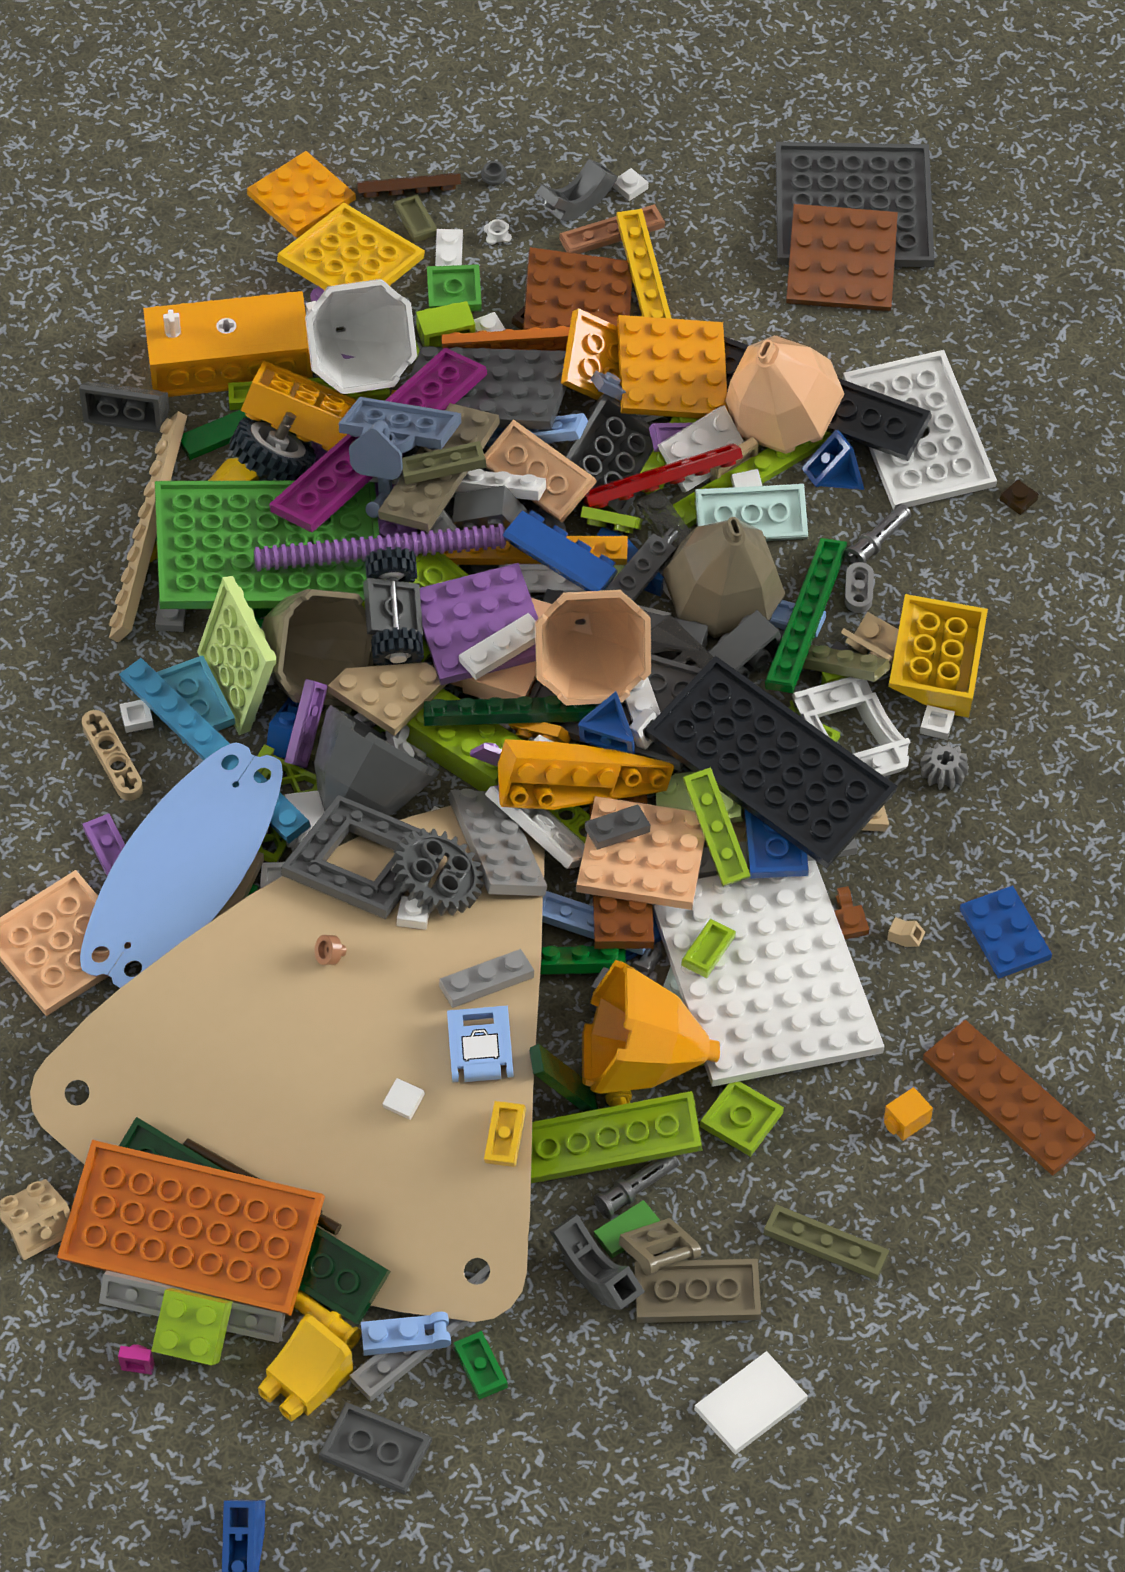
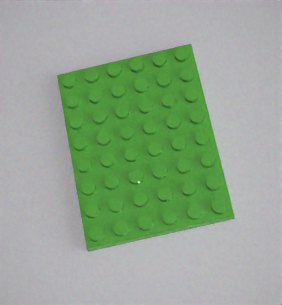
(212, 534)

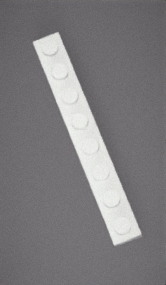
(522, 487)

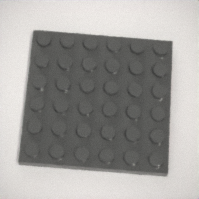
(859, 178)

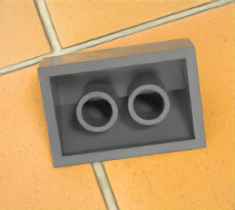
(123, 406)

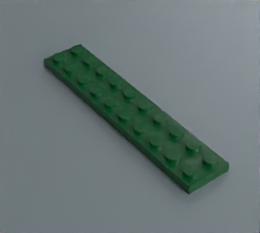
(333, 1270)

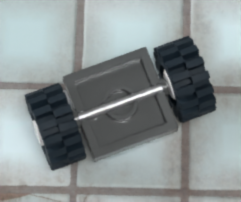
(393, 607)

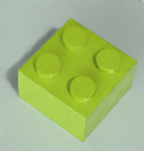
(192, 1326)

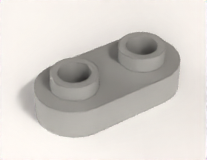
(859, 589)

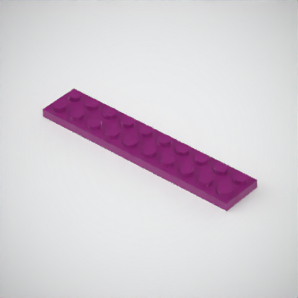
(334, 481)

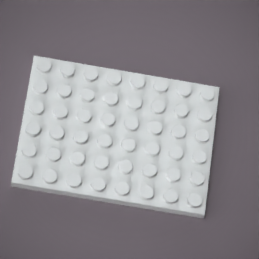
(784, 985)

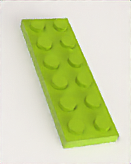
(614, 1137)

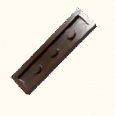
(420, 183)

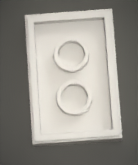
(750, 1402)

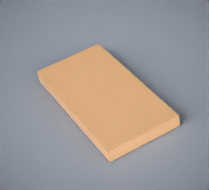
(524, 453)

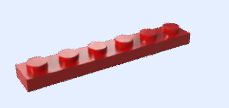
(672, 473)

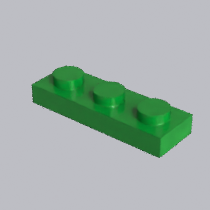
(578, 959)

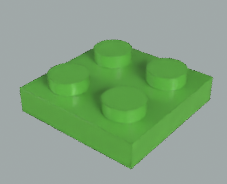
(454, 285)

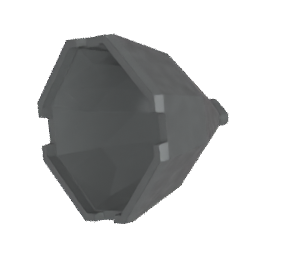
(364, 767)

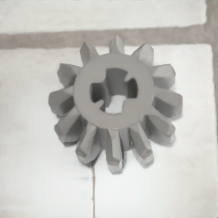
(944, 765)

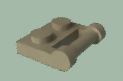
(657, 1238)

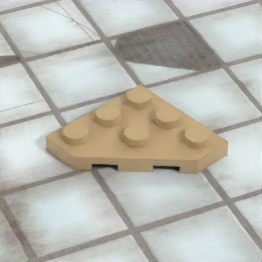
(387, 692)

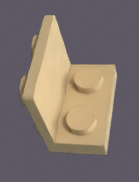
(873, 636)
(35, 1218)

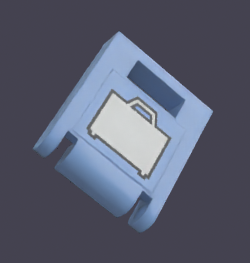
(480, 1047)

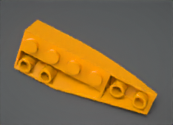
(573, 774)

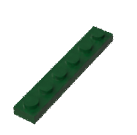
(502, 711)

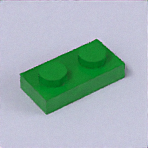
(480, 1365)

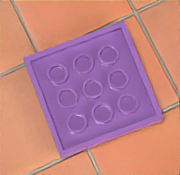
(470, 610)

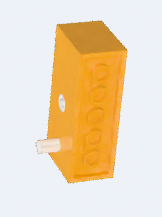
(225, 341)

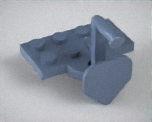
(387, 432)

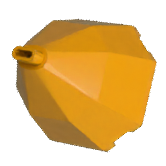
(640, 1034)

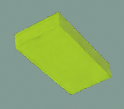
(708, 948)

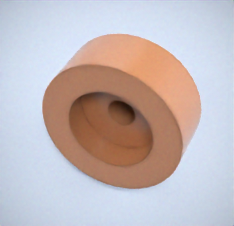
(329, 950)

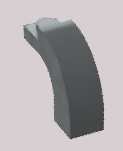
(581, 194)
(604, 1280)

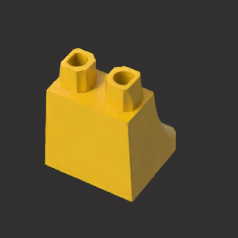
(307, 1369)

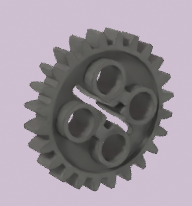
(419, 858)

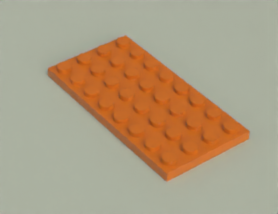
(191, 1227)

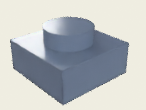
(608, 384)

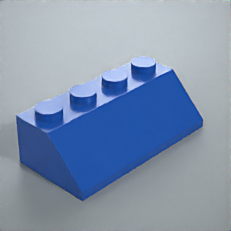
(559, 553)

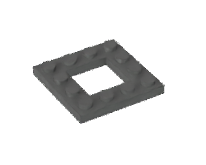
(310, 865)

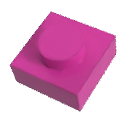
(136, 1359)

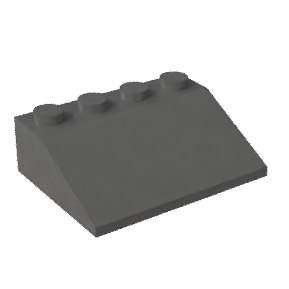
(611, 447)

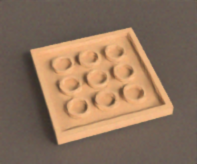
(650, 867)
(45, 941)

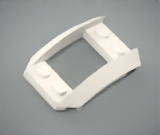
(849, 693)

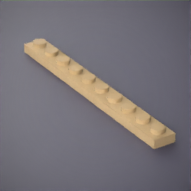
(145, 532)

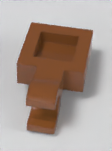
(850, 917)

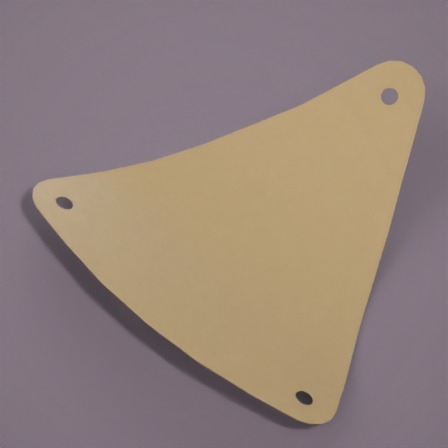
(291, 1064)

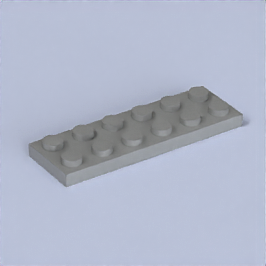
(498, 845)

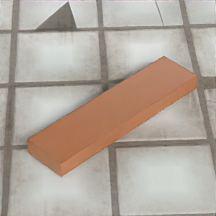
(605, 232)

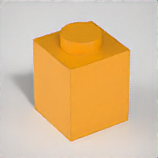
(907, 1114)

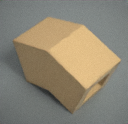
(905, 933)

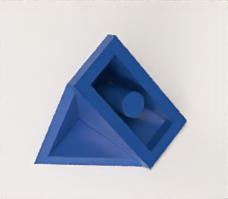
(834, 465)
(608, 727)

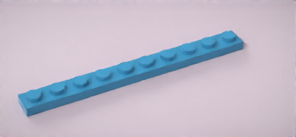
(202, 737)

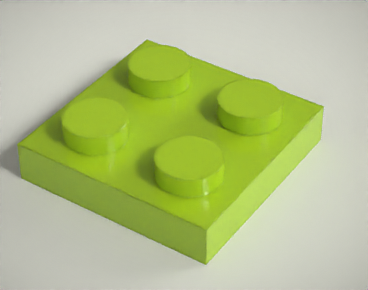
(621, 522)
(741, 1117)

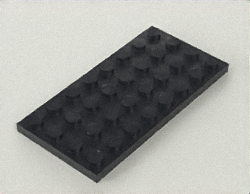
(771, 761)

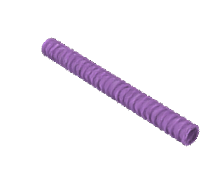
(360, 548)

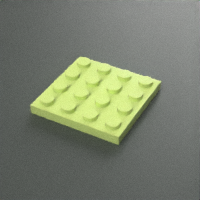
(237, 653)

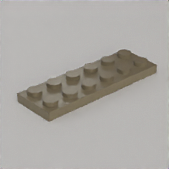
(423, 502)

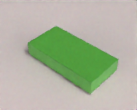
(632, 1219)

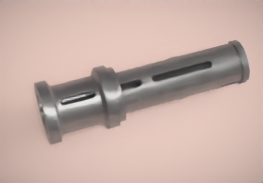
(897, 517)
(623, 1190)

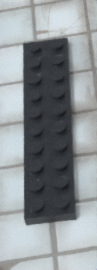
(862, 413)

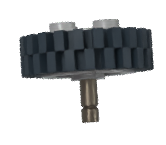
(270, 450)

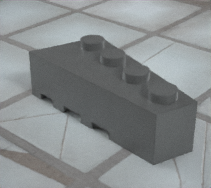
(749, 645)

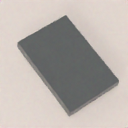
(375, 1448)

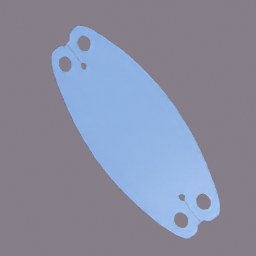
(182, 862)

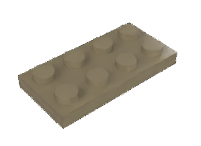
(700, 1291)

